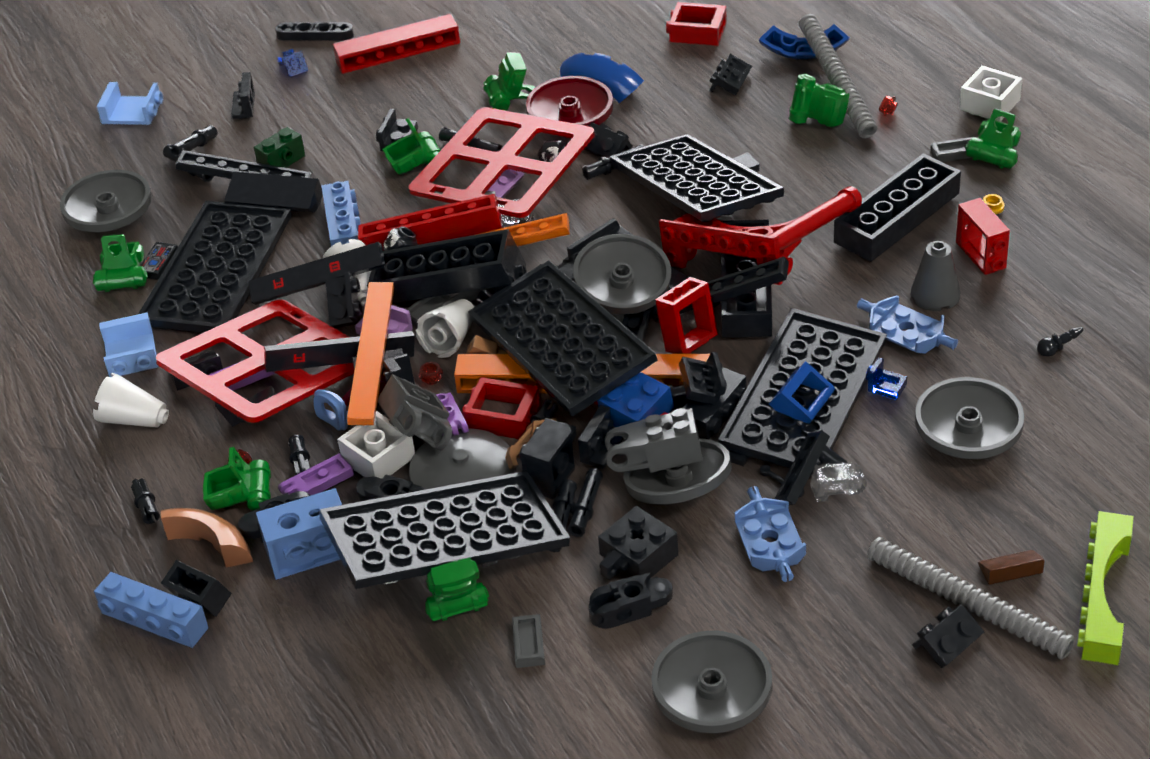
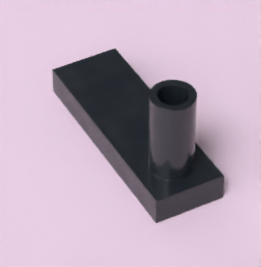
(811, 451)

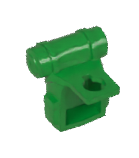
(508, 82)
(816, 101)
(996, 141)
(411, 150)
(120, 265)
(237, 483)
(454, 589)

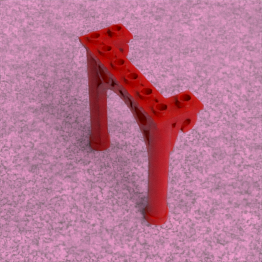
(765, 243)

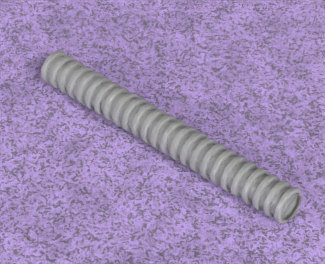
(837, 74)
(971, 598)

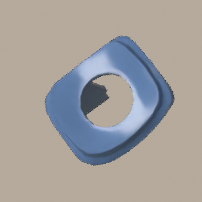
(337, 419)

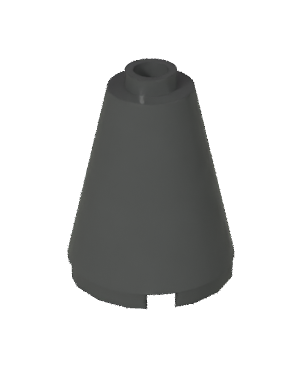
(936, 279)

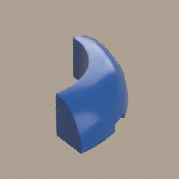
(799, 48)
(617, 77)

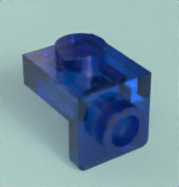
(293, 62)
(884, 381)

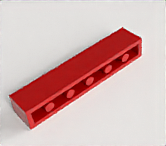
(396, 43)
(440, 222)

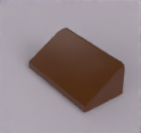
(1012, 566)

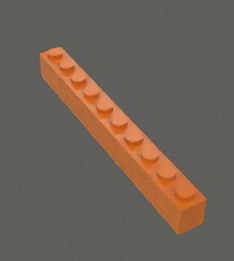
(502, 367)

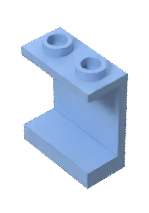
(128, 109)
(129, 344)

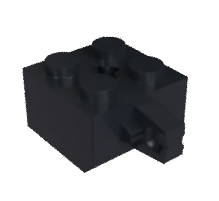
(549, 456)
(637, 545)

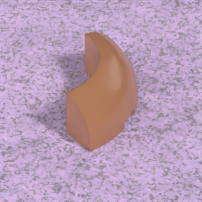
(200, 524)

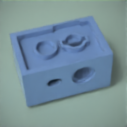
(296, 535)

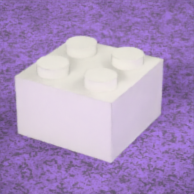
(988, 91)
(376, 448)

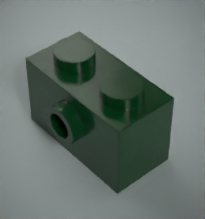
(280, 149)

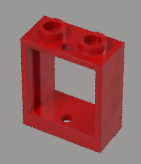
(697, 33)
(987, 254)
(676, 299)
(499, 423)

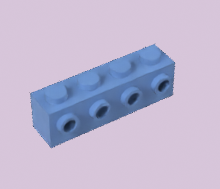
(341, 212)
(151, 609)

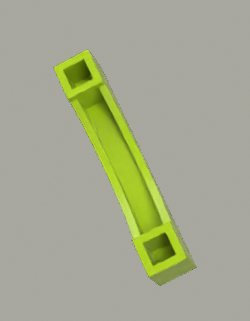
(1102, 632)

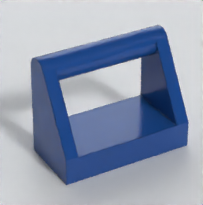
(808, 376)

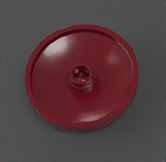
(571, 100)

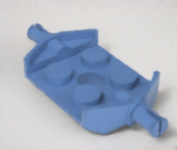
(891, 318)
(772, 519)

